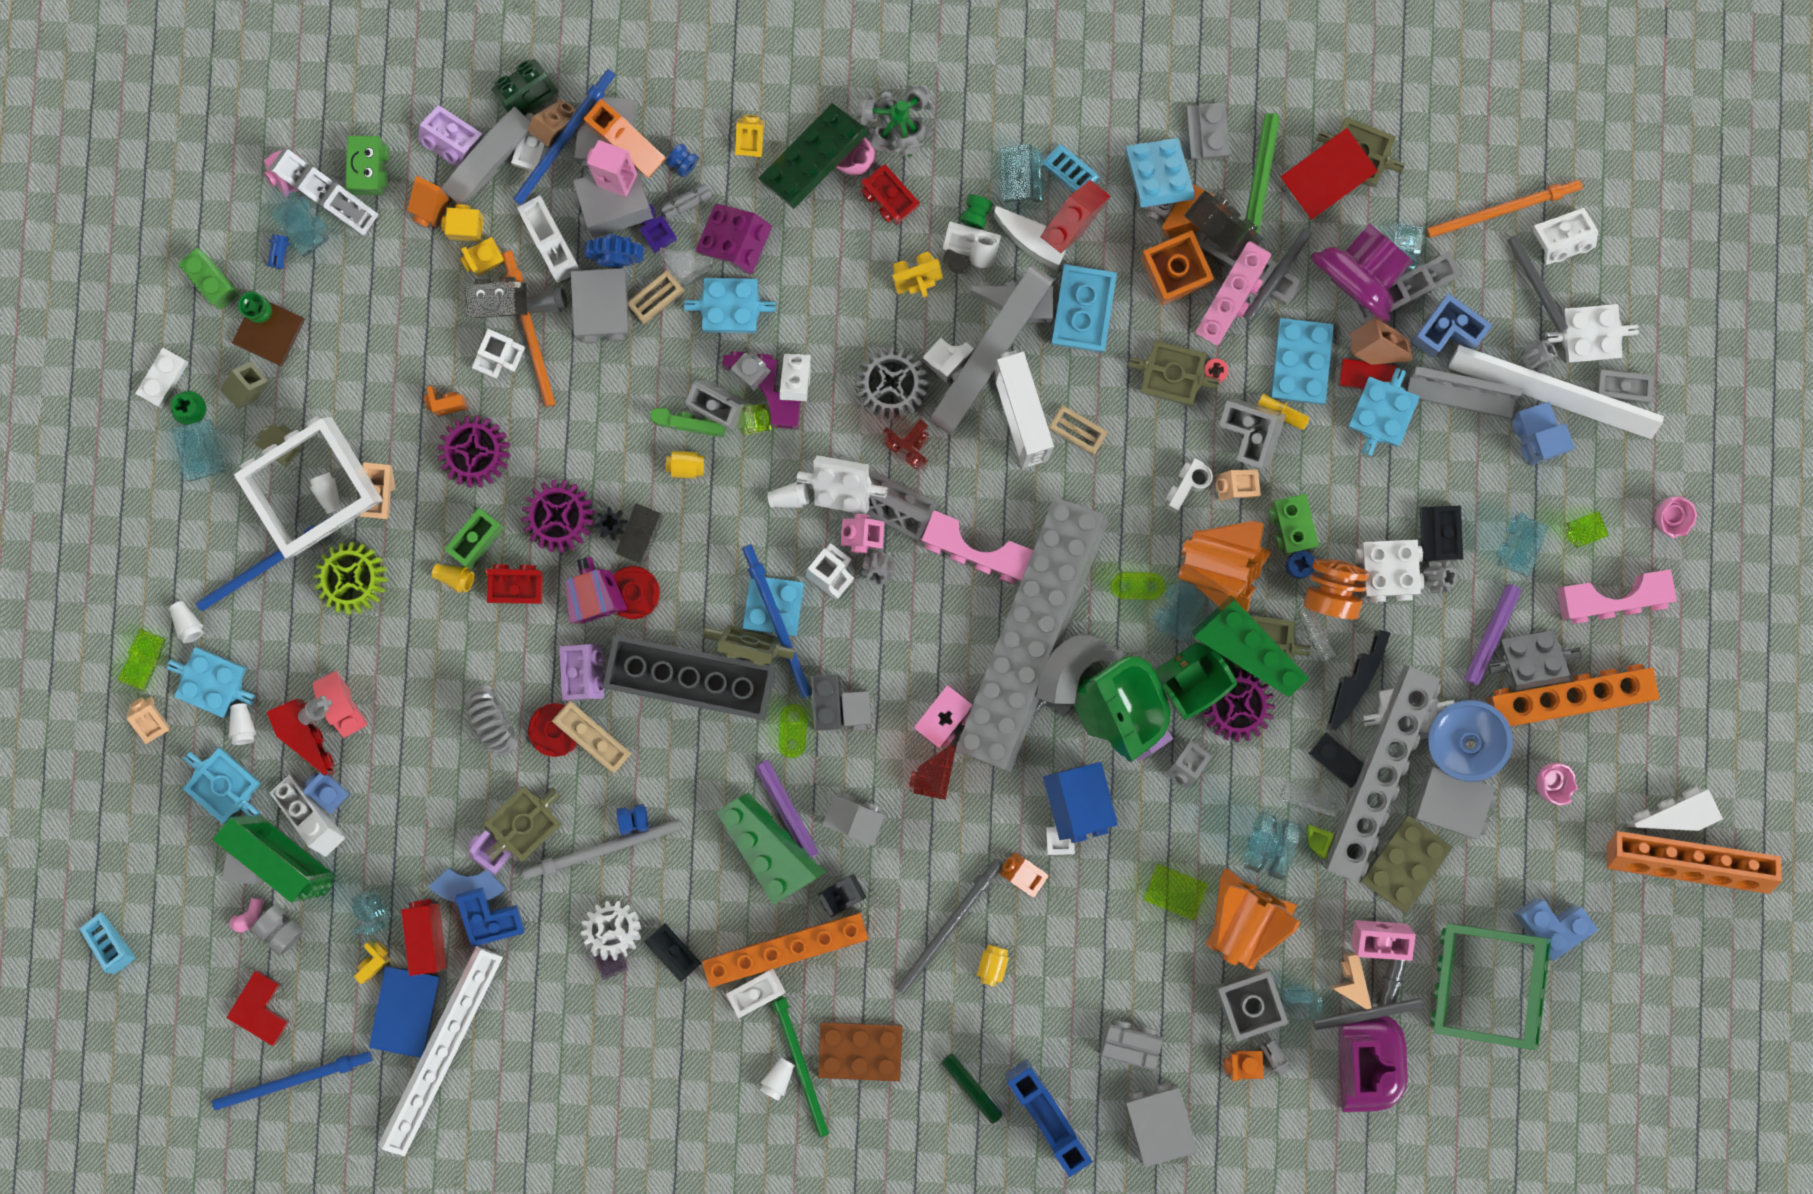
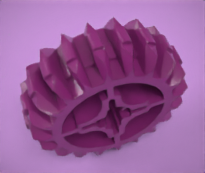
(452, 448)
(548, 524)
(1252, 686)

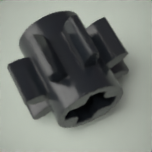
(606, 519)

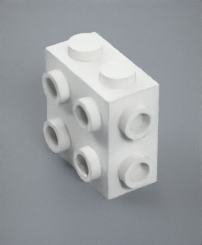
(1391, 568)

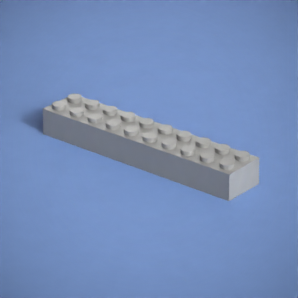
(1032, 633)

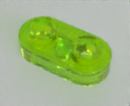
(1137, 586)
(794, 731)

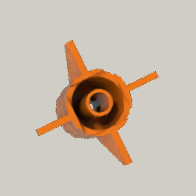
(1225, 561)
(1249, 921)

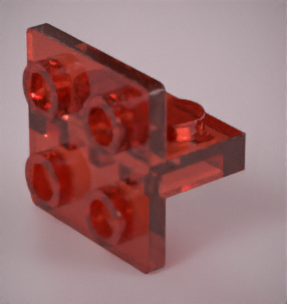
(914, 440)

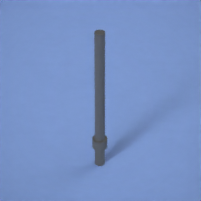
(982, 883)

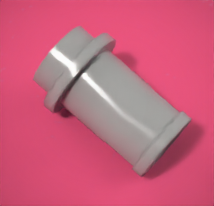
(1276, 1057)

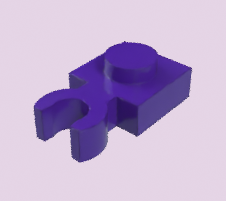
(657, 232)

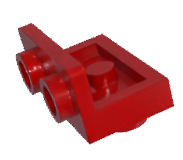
(889, 194)
(514, 586)

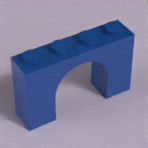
(1049, 1117)

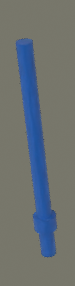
(594, 93)
(756, 572)
(244, 577)
(342, 1065)

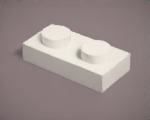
(528, 151)
(162, 377)
(755, 993)

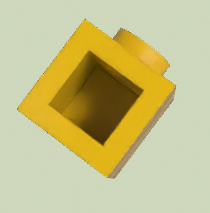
(463, 223)

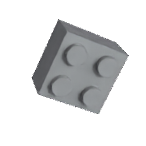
(1251, 1004)

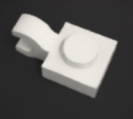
(1057, 847)

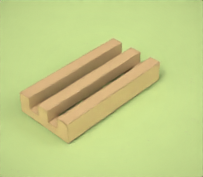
(660, 306)
(1058, 419)

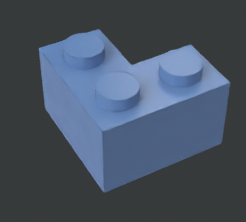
(1452, 321)
(1540, 434)
(1564, 930)

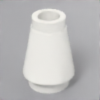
(326, 492)
(789, 496)
(185, 623)
(241, 726)
(777, 1079)

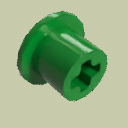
(188, 407)

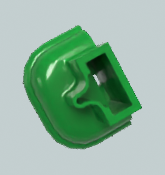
(1124, 706)

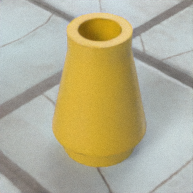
(455, 577)

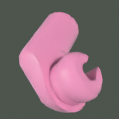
(247, 920)

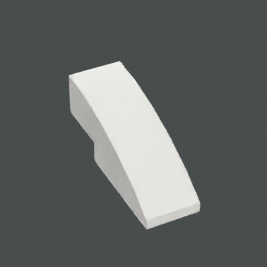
(1026, 235)
(548, 239)

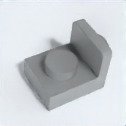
(1189, 765)

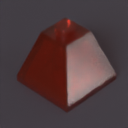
(934, 774)

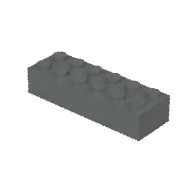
(689, 677)

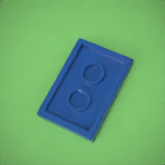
(404, 1012)

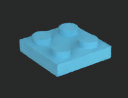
(787, 598)

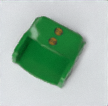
(1195, 679)

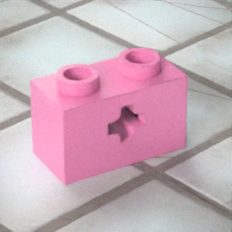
(611, 168)
(929, 724)
(1383, 940)

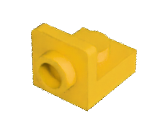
(749, 136)
(482, 257)
(369, 966)

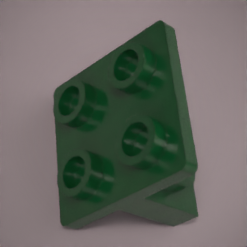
(524, 88)

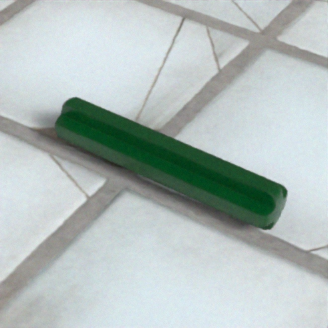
(972, 1088)

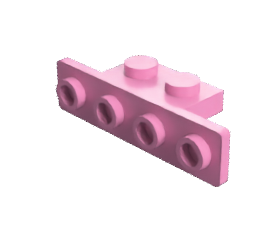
(1233, 294)

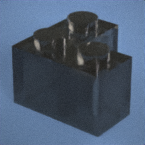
(1222, 224)

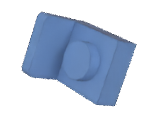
(325, 791)

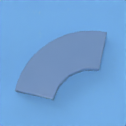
(452, 883)

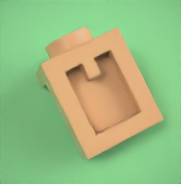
(1238, 484)
(146, 719)

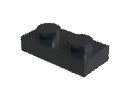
(1337, 759)
(672, 952)

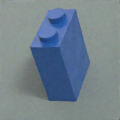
(1080, 802)

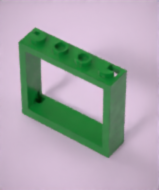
(275, 858)
(1536, 989)

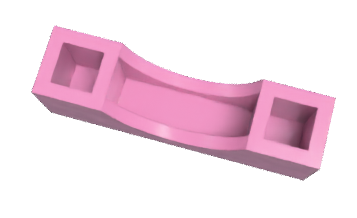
(944, 535)
(1649, 589)

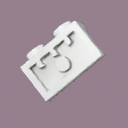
(1566, 236)

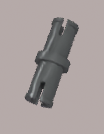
(1392, 982)

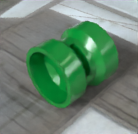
(975, 215)
(250, 303)

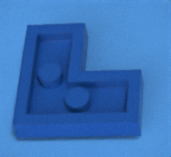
(486, 925)

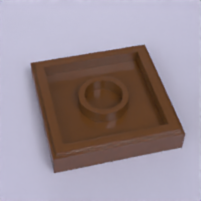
(271, 338)

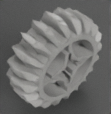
(877, 364)
(491, 720)

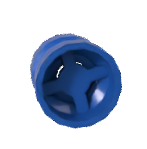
(626, 819)

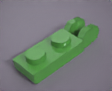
(686, 422)

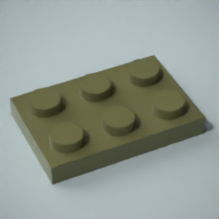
(1406, 864)

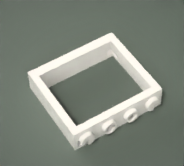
(1022, 409)
(348, 460)

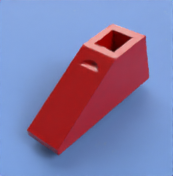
(299, 737)

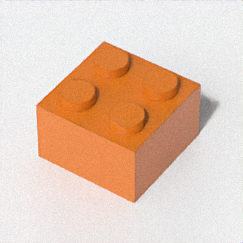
(1177, 268)

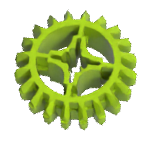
(332, 564)

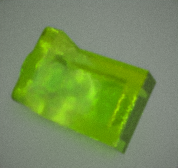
(756, 419)

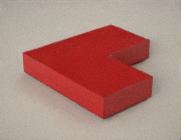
(1356, 373)
(251, 1009)

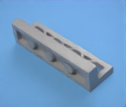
(1463, 392)
(903, 501)

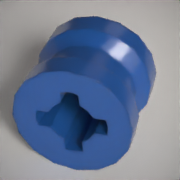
(682, 160)
(1298, 569)

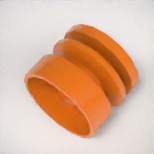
(1337, 583)

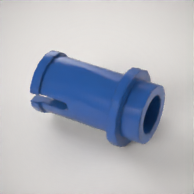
(277, 249)

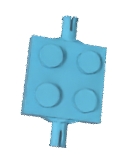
(730, 305)
(1384, 412)
(210, 682)
(221, 785)

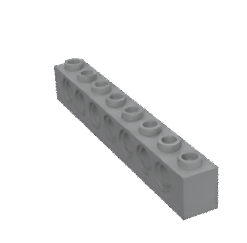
(1377, 758)

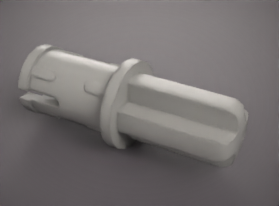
(314, 710)

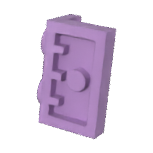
(448, 136)
(582, 672)

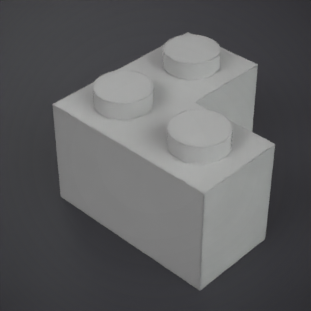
(1260, 430)
(854, 819)

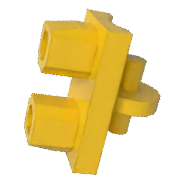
(918, 277)

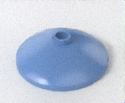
(1470, 722)

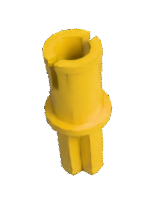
(1292, 416)

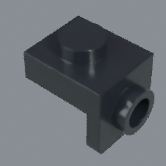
(841, 895)

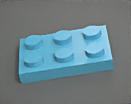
(1159, 172)
(1084, 308)
(1302, 361)

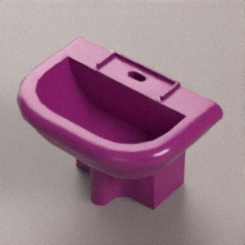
(1366, 270)
(1372, 1064)

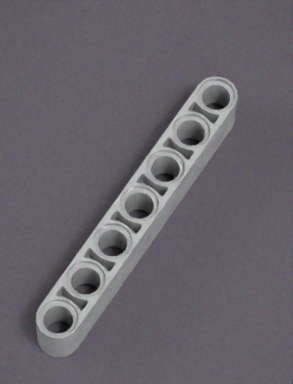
(994, 343)

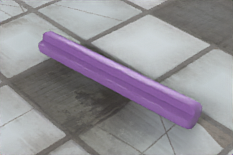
(1492, 634)
(786, 807)

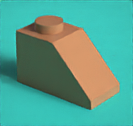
(1380, 344)

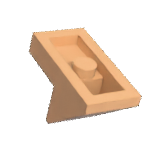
(383, 480)
(1356, 987)

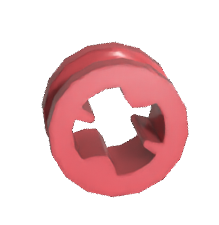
(1221, 364)

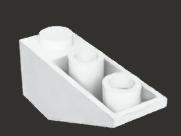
(1689, 812)
(307, 817)

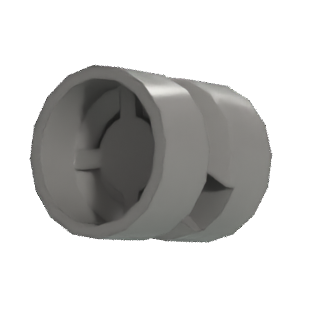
(277, 930)

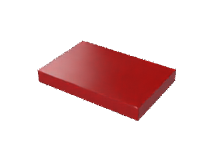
(1329, 173)

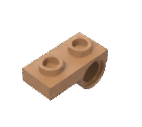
(551, 121)

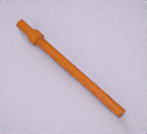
(1552, 193)
(531, 337)

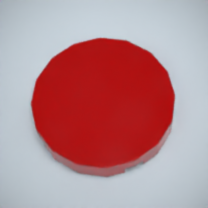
(639, 591)
(546, 735)

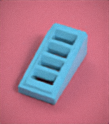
(1076, 163)
(120, 947)

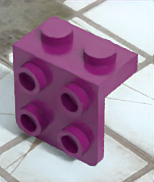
(734, 237)

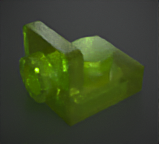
(1586, 529)

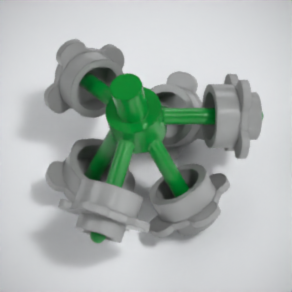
(897, 113)

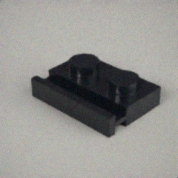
(1441, 533)

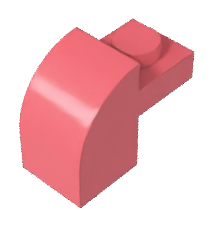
(343, 712)

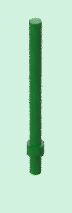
(780, 1007)

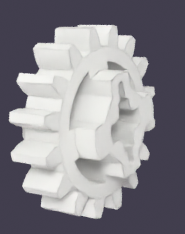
(612, 941)

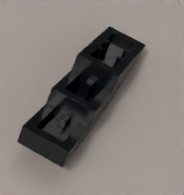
(1352, 689)

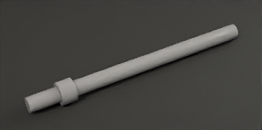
(551, 865)

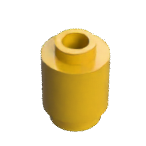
(685, 464)
(993, 965)

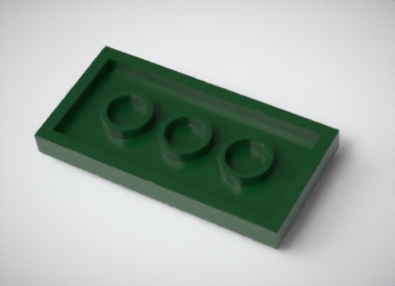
(813, 155)

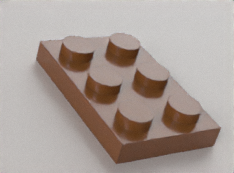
(860, 1051)

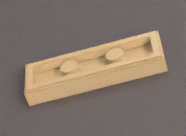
(591, 737)

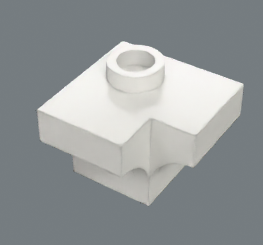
(497, 352)
(946, 359)
(830, 571)

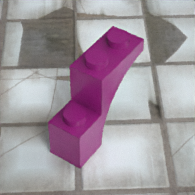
(784, 413)

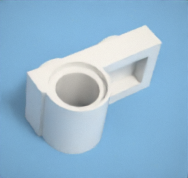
(972, 242)
(795, 377)
(1177, 495)

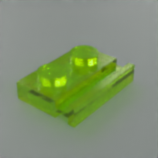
(1175, 892)

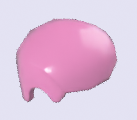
(858, 159)
(1675, 516)
(1556, 783)

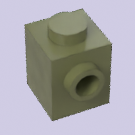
(244, 384)
(275, 435)

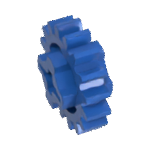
(614, 251)

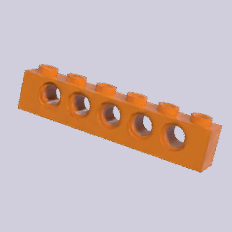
(1642, 689)
(1694, 862)
(785, 949)

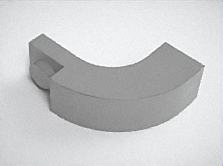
(1067, 663)

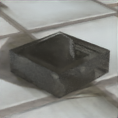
(956, 262)

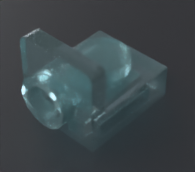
(1409, 240)

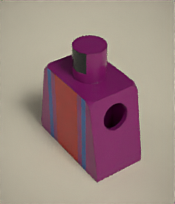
(592, 593)

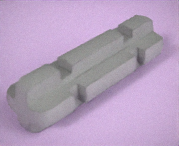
(686, 201)

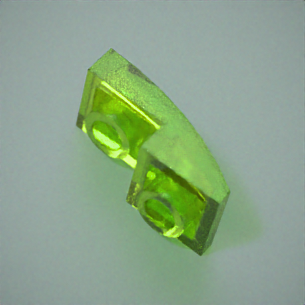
(142, 660)

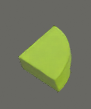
(1319, 840)

